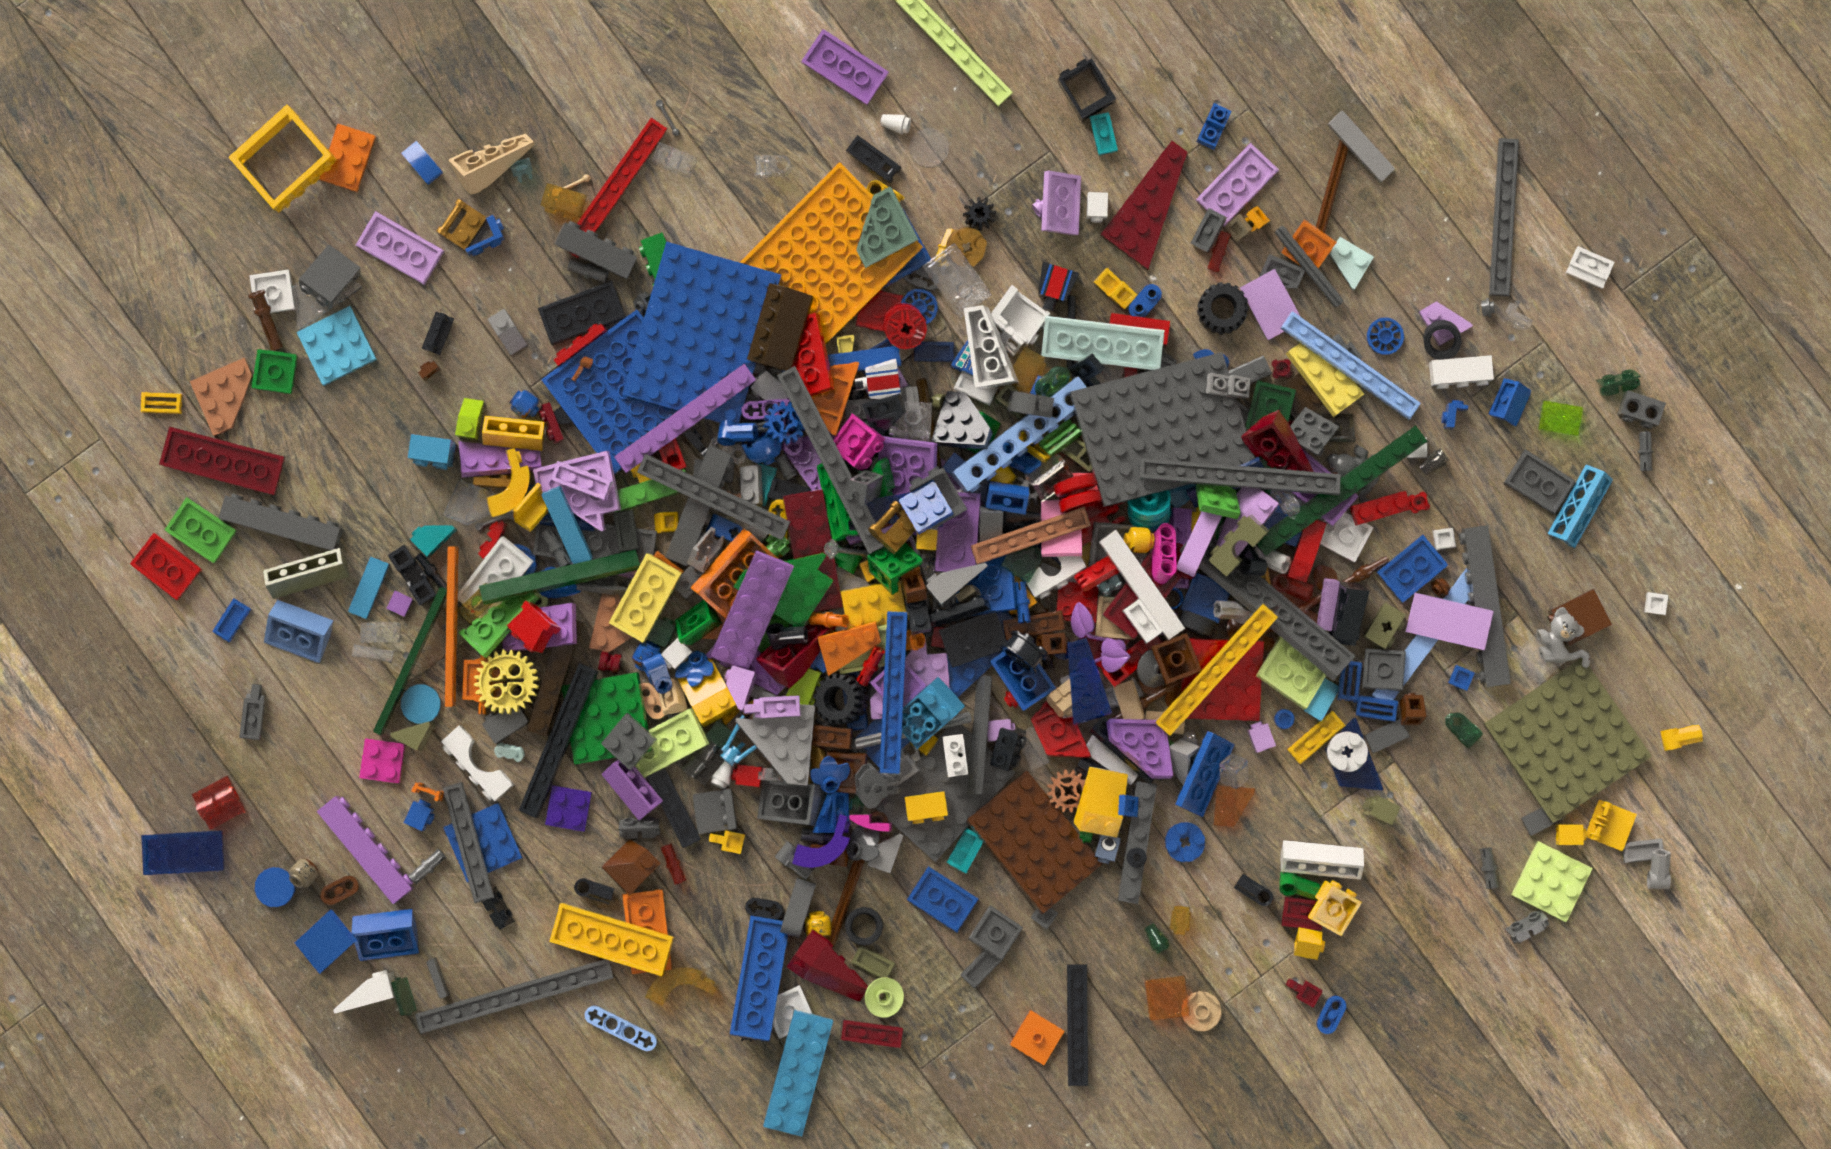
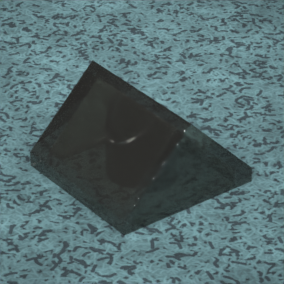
(1345, 433)
(1047, 475)

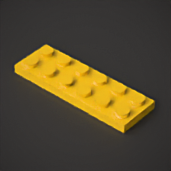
(611, 939)

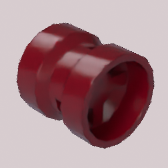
(610, 662)

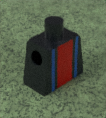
(1055, 285)

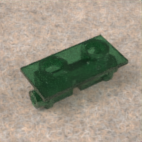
(1626, 380)

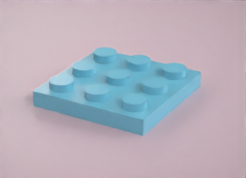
(336, 345)

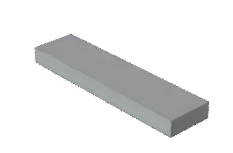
(1360, 146)

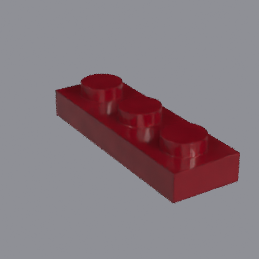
(872, 1033)

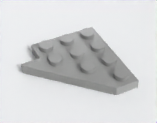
(784, 742)

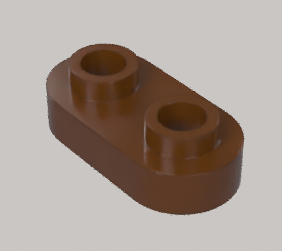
(340, 889)

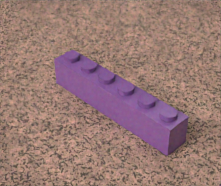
(365, 849)

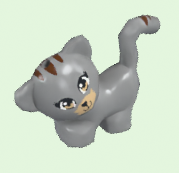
(1563, 628)

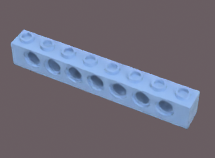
(963, 473)

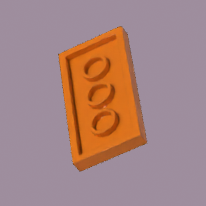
(647, 911)

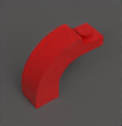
(1130, 666)

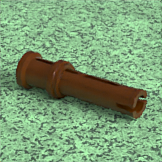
(263, 310)

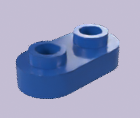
(1145, 301)
(1333, 1015)

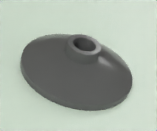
(1148, 672)

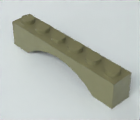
(1074, 451)

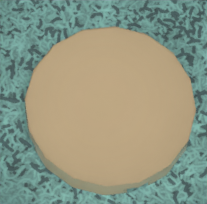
(1204, 1011)

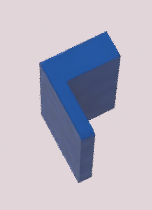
(1510, 401)

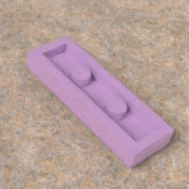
(581, 480)

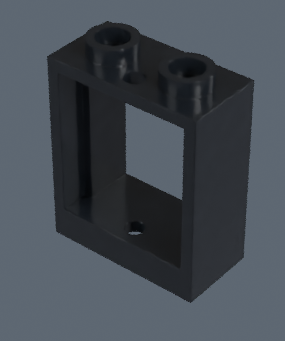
(1095, 107)

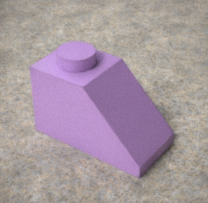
(740, 684)

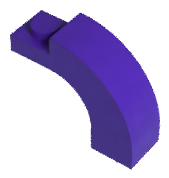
(818, 857)

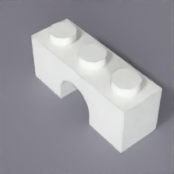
(1042, 584)

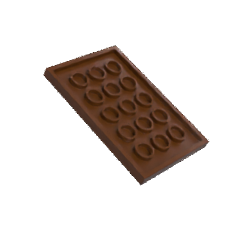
(1034, 842)

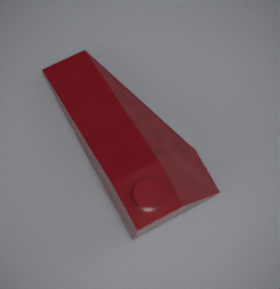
(793, 661)

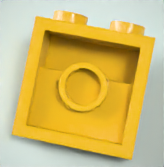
(1334, 907)

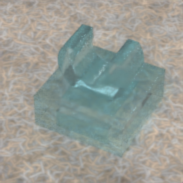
(522, 167)

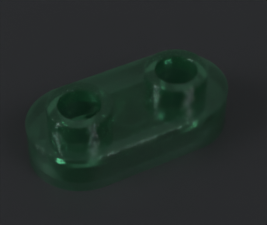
(1051, 383)

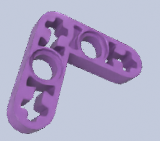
(764, 403)

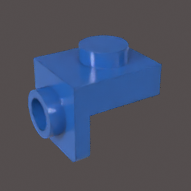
(1449, 416)

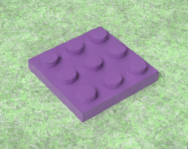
(908, 460)

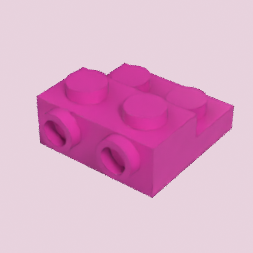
(858, 442)

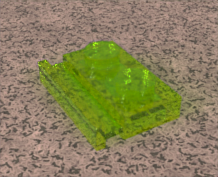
(1560, 418)

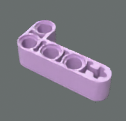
(1198, 543)

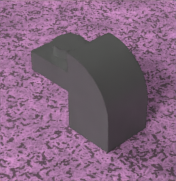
(1030, 404)

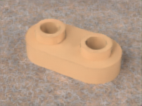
(652, 701)

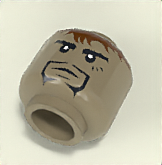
(303, 873)

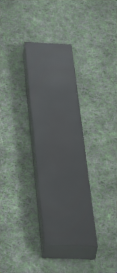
(979, 736)
(468, 842)

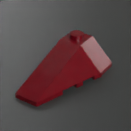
(1276, 443)
(821, 965)

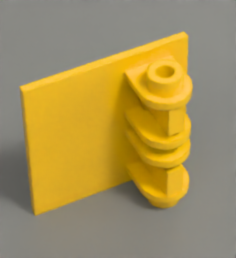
(1610, 825)

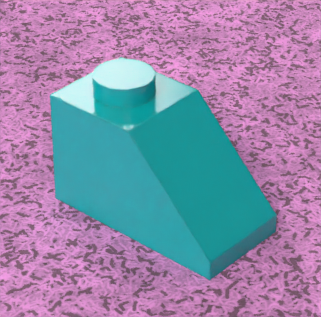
(432, 537)

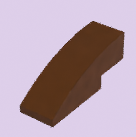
(913, 584)

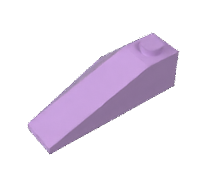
(1250, 502)

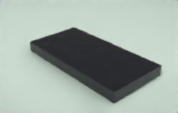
(580, 311)

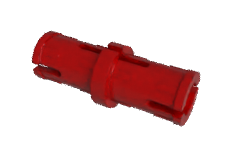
(870, 666)

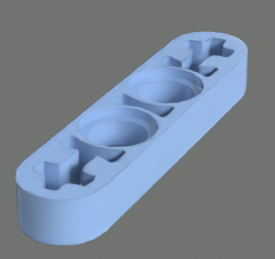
(619, 1030)

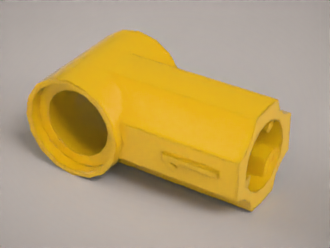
(1676, 737)

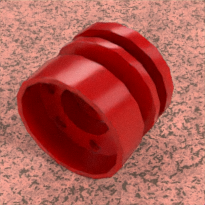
(894, 321)

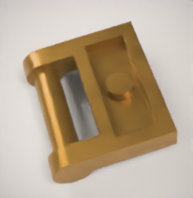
(467, 228)
(898, 533)

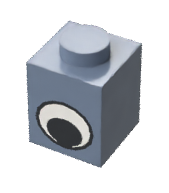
(1107, 848)

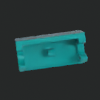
(965, 850)

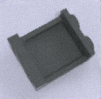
(328, 276)
(946, 488)

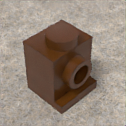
(1059, 640)
(1412, 709)

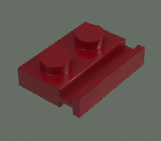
(1296, 913)

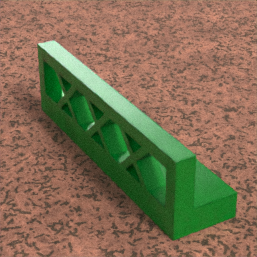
(836, 513)

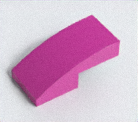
(866, 821)

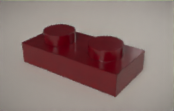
(553, 431)

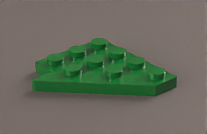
(802, 591)

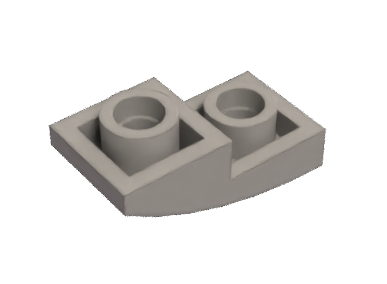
(1228, 386)

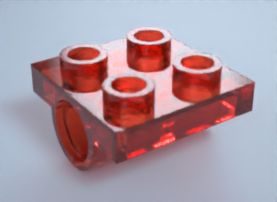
(218, 802)

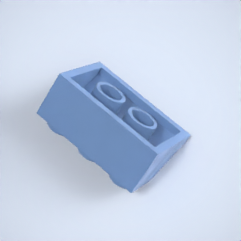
(298, 631)

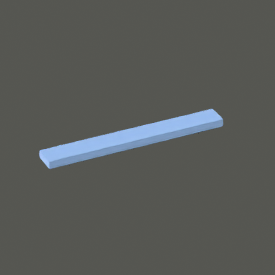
(1350, 365)
(1421, 645)

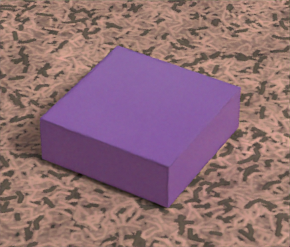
(400, 603)

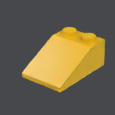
(710, 698)
(1100, 801)

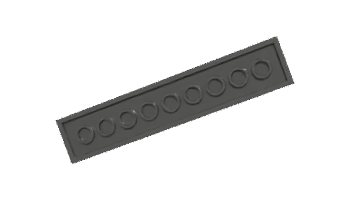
(1291, 623)

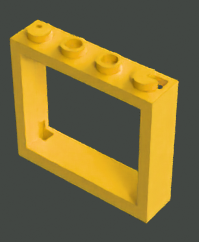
(266, 133)

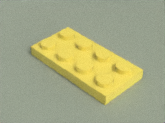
(1326, 381)
(645, 597)

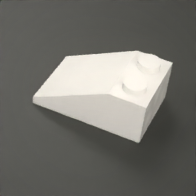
(371, 991)

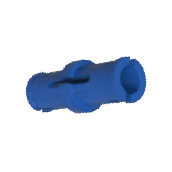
(1022, 603)

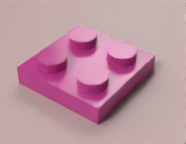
(382, 760)

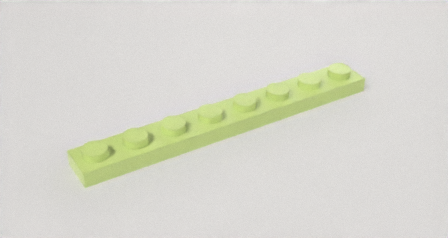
(956, 49)

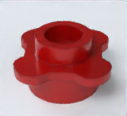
(1424, 505)

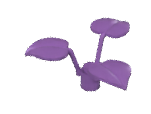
(1112, 650)

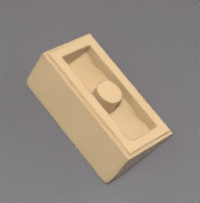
(673, 700)

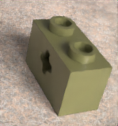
(1389, 615)

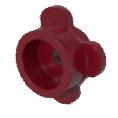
(1286, 368)

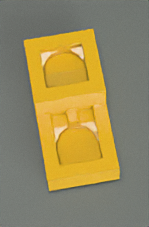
(1115, 288)

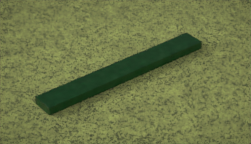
(559, 577)
(411, 661)

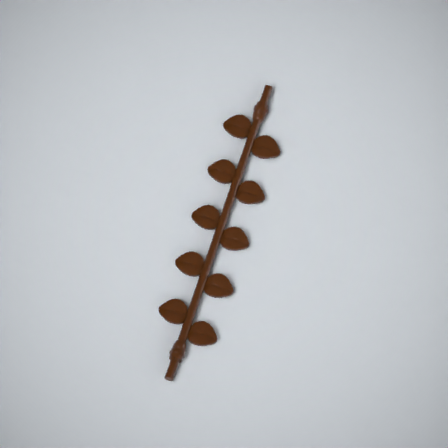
(1172, 691)

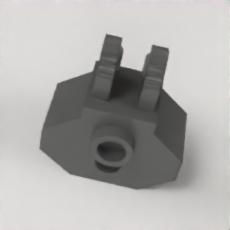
(872, 785)

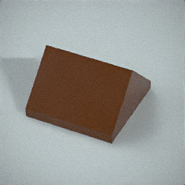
(1176, 658)

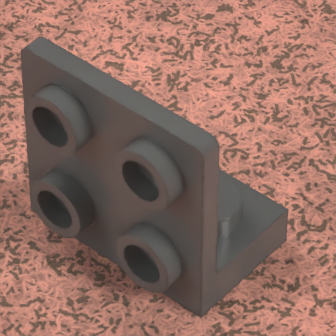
(714, 811)

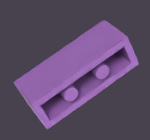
(632, 789)

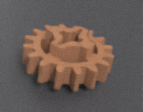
(1062, 798)

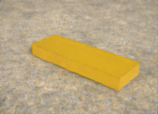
(1316, 737)

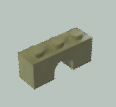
(1225, 557)
(1380, 809)

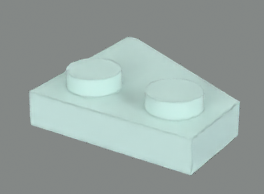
(1350, 261)

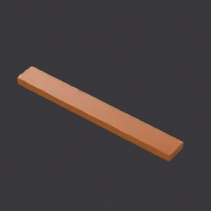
(451, 626)

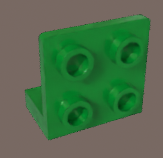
(888, 566)

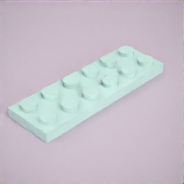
(1108, 342)

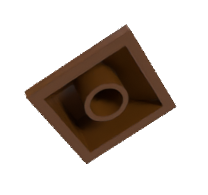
(631, 866)

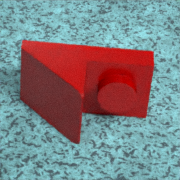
(672, 455)

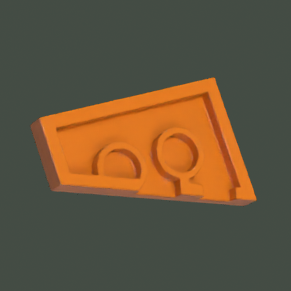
(848, 644)

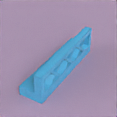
(1584, 507)

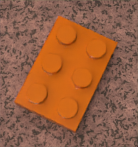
(352, 153)

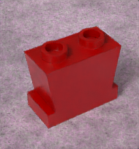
(533, 627)

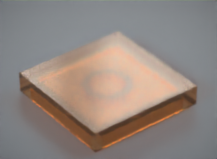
(1167, 997)

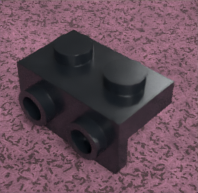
(1008, 748)

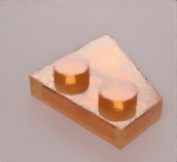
(1230, 804)

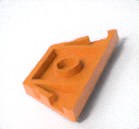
(833, 402)

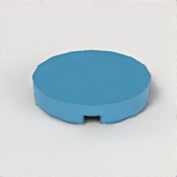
(420, 704)

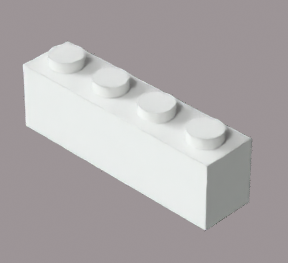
(1322, 860)

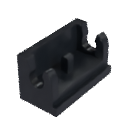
(781, 488)

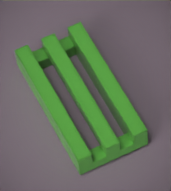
(1057, 436)

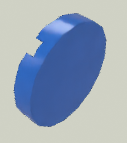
(274, 887)

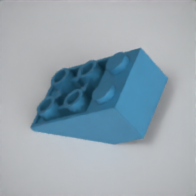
(929, 712)

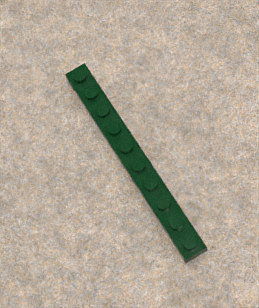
(1349, 485)

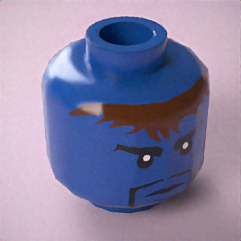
(525, 404)
(643, 652)

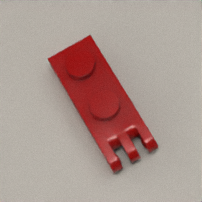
(1096, 573)

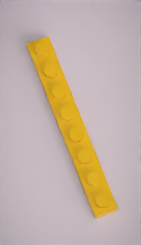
(1216, 669)

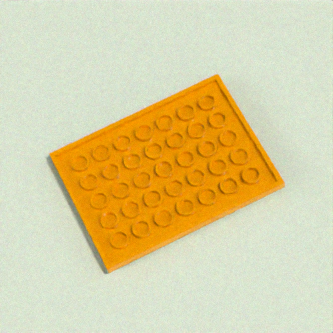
(818, 251)

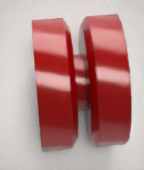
(1077, 492)

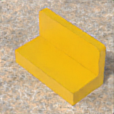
(531, 509)

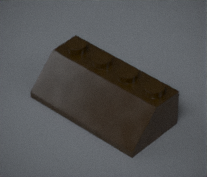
(780, 327)

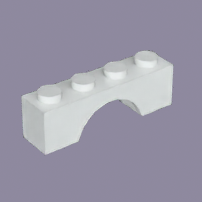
(460, 744)

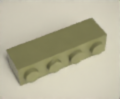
(306, 573)

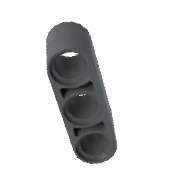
(798, 908)

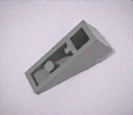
(950, 582)

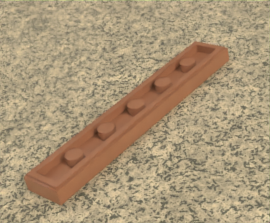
(1030, 535)

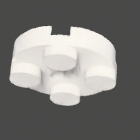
(1337, 745)

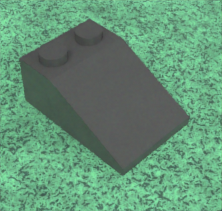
(790, 803)

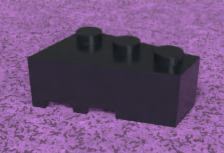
(1349, 612)

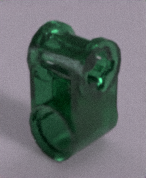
(1466, 731)

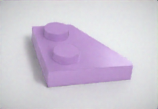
(1439, 312)

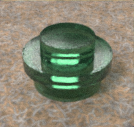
(856, 805)

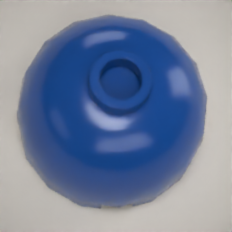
(762, 449)

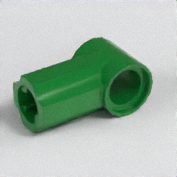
(848, 561)
(1292, 884)

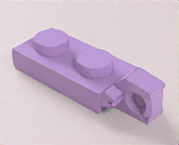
(774, 707)

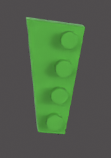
(491, 629)

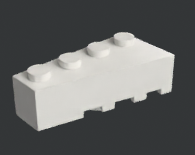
(988, 355)

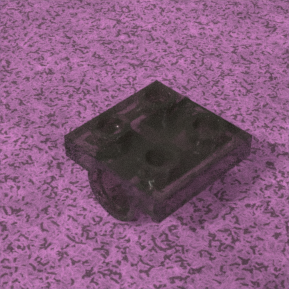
(702, 763)

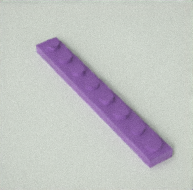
(685, 418)

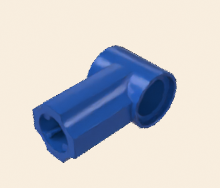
(730, 432)

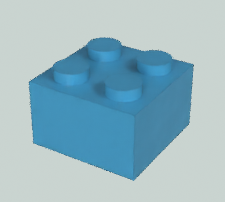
(431, 450)

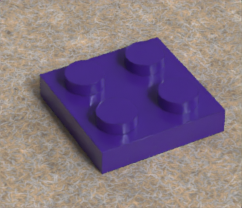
(568, 808)

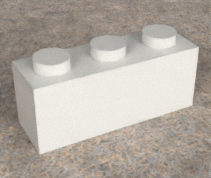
(1461, 371)

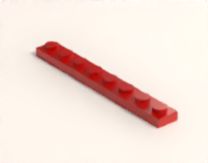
(622, 176)

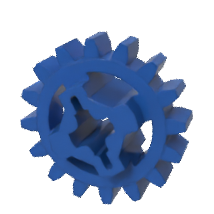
(777, 422)

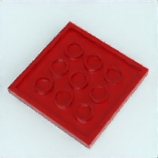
(1239, 690)

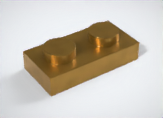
(486, 481)

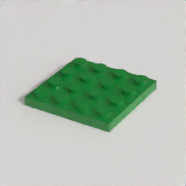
(604, 708)

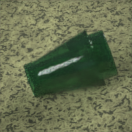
(1157, 939)

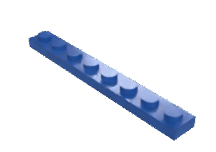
(893, 692)

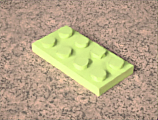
(675, 740)

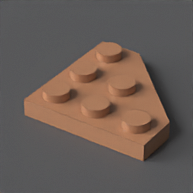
(223, 394)
(604, 635)

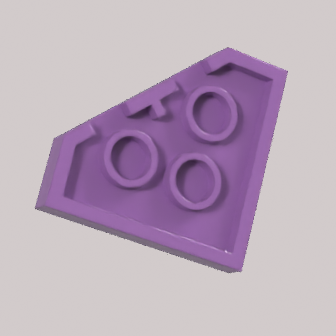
(1143, 744)

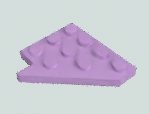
(583, 504)
(926, 668)

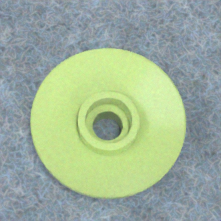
(890, 1003)

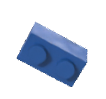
(1007, 497)

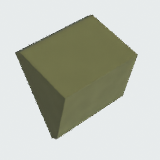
(415, 736)

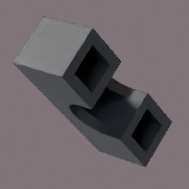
(412, 572)

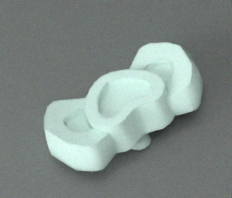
(509, 751)

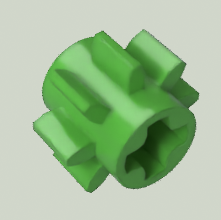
(777, 545)

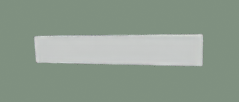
(1141, 584)

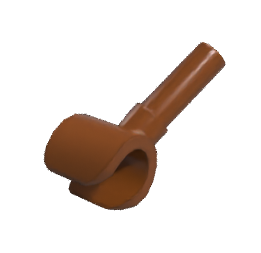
(585, 362)

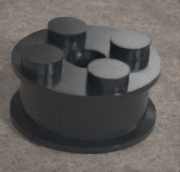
(1024, 651)

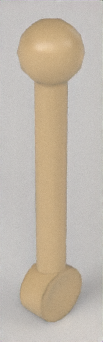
(586, 178)

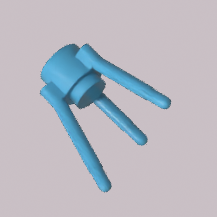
(732, 753)

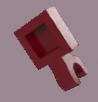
(1306, 993)

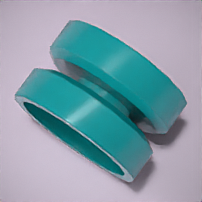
(1150, 510)

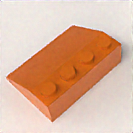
(717, 582)

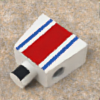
(880, 380)

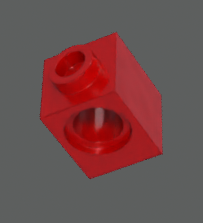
(747, 775)

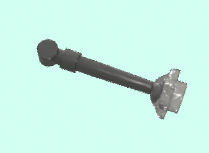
(831, 549)

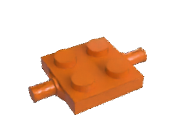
(469, 689)

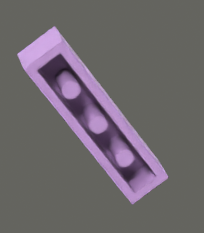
(1328, 604)

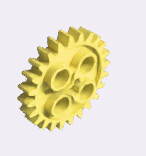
(507, 699)

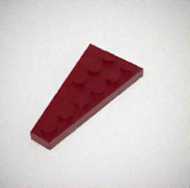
(1142, 216)

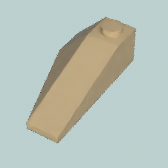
(483, 167)

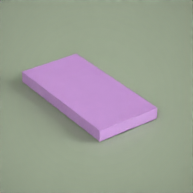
(1238, 183)
(399, 248)
(1449, 621)

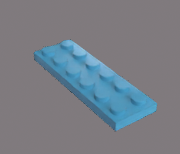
(798, 1072)

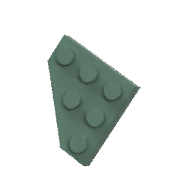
(884, 229)

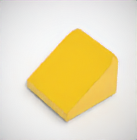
(666, 522)

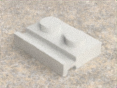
(1589, 267)

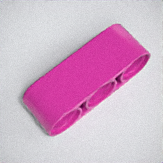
(1161, 561)

